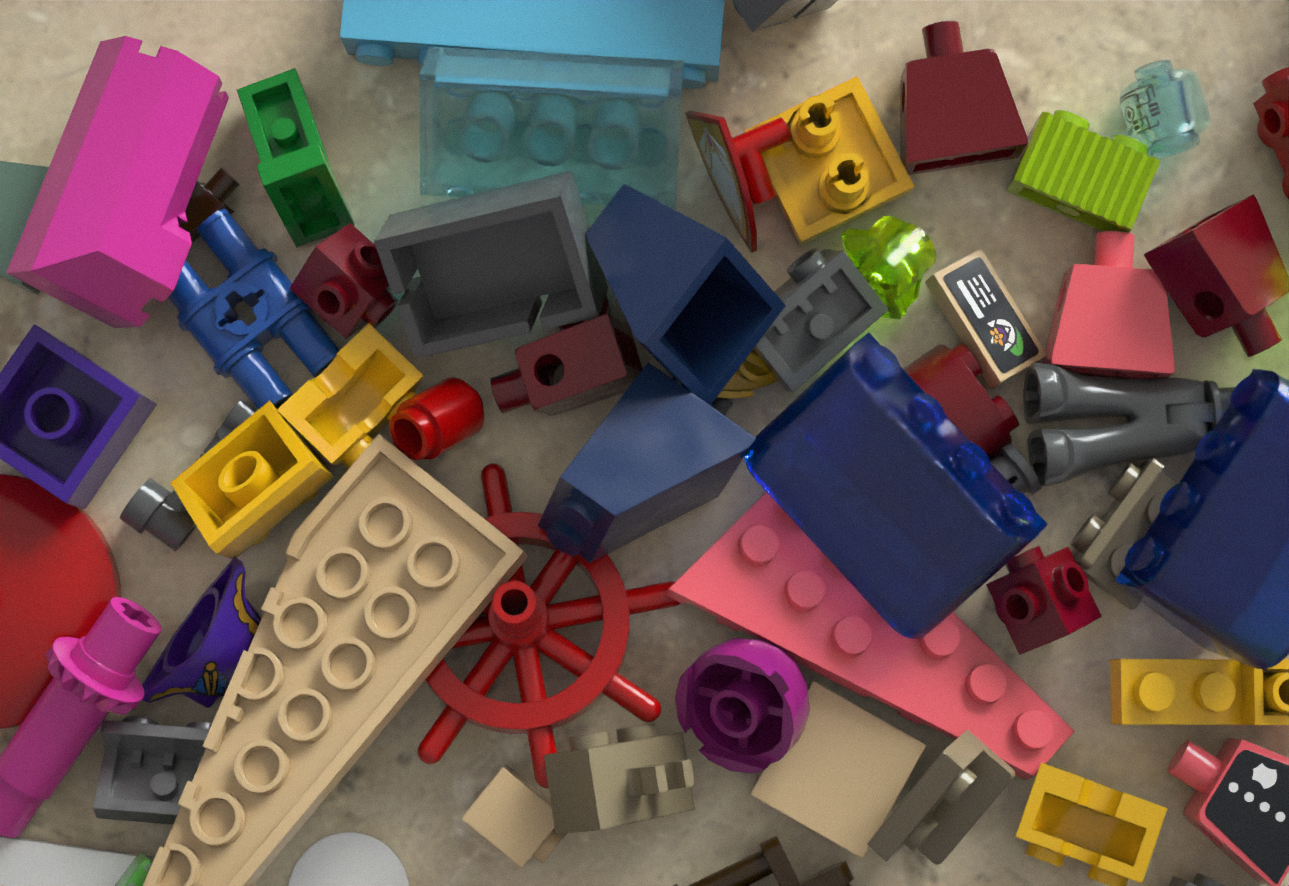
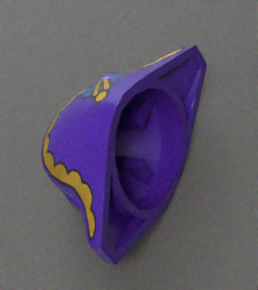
(207, 643)

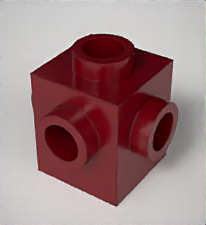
(346, 282)
(1043, 598)

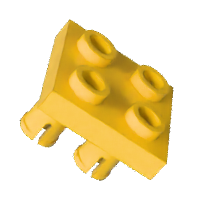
(835, 162)

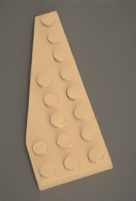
(348, 634)

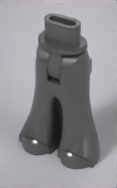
(1162, 417)

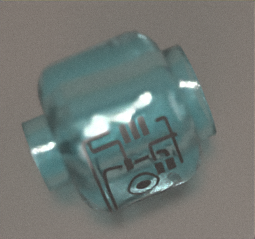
(1165, 108)

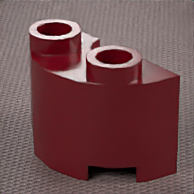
(953, 382)

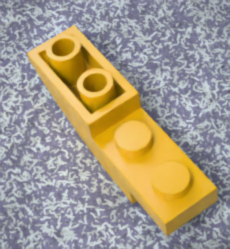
(1198, 692)

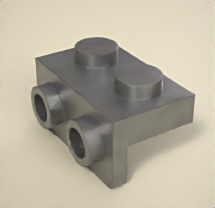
(146, 768)

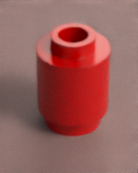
(437, 419)

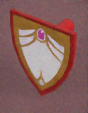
(738, 166)

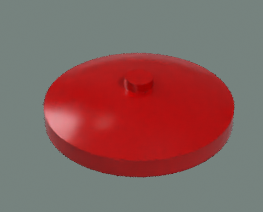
(52, 586)

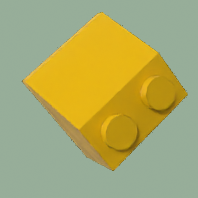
(250, 482)

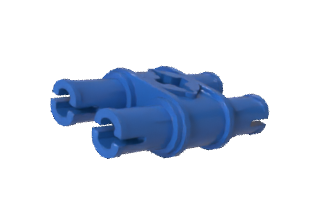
(279, 313)

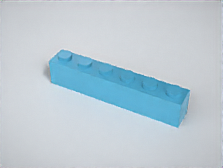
(613, 28)

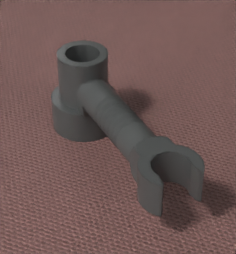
(163, 512)

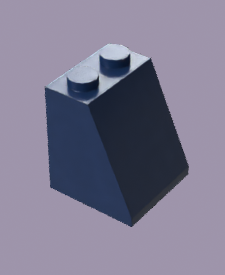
(682, 290)
(643, 468)

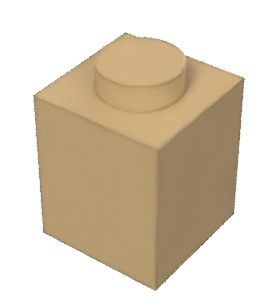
(514, 818)

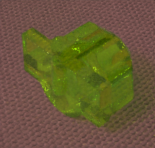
(892, 260)

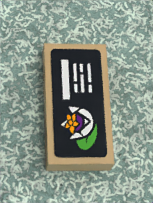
(986, 318)

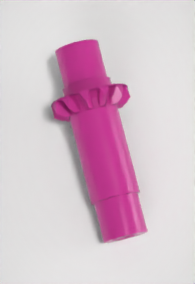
(87, 683)

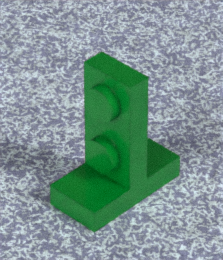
(293, 158)

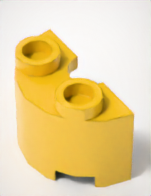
(352, 397)
(1091, 825)

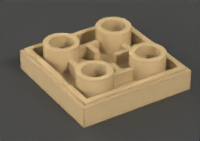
(840, 772)

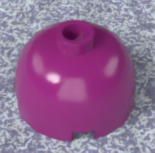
(743, 704)

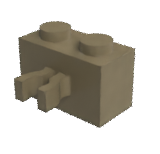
(619, 782)

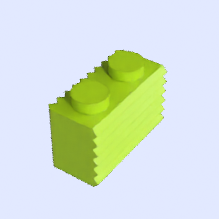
(1083, 173)

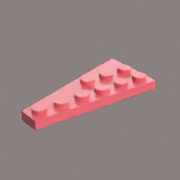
(785, 591)

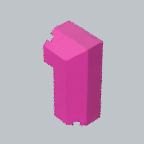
(121, 184)

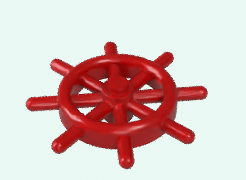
(523, 623)

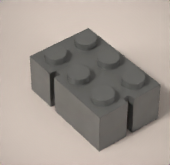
(490, 262)

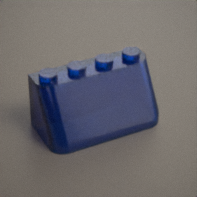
(891, 489)
(1222, 534)

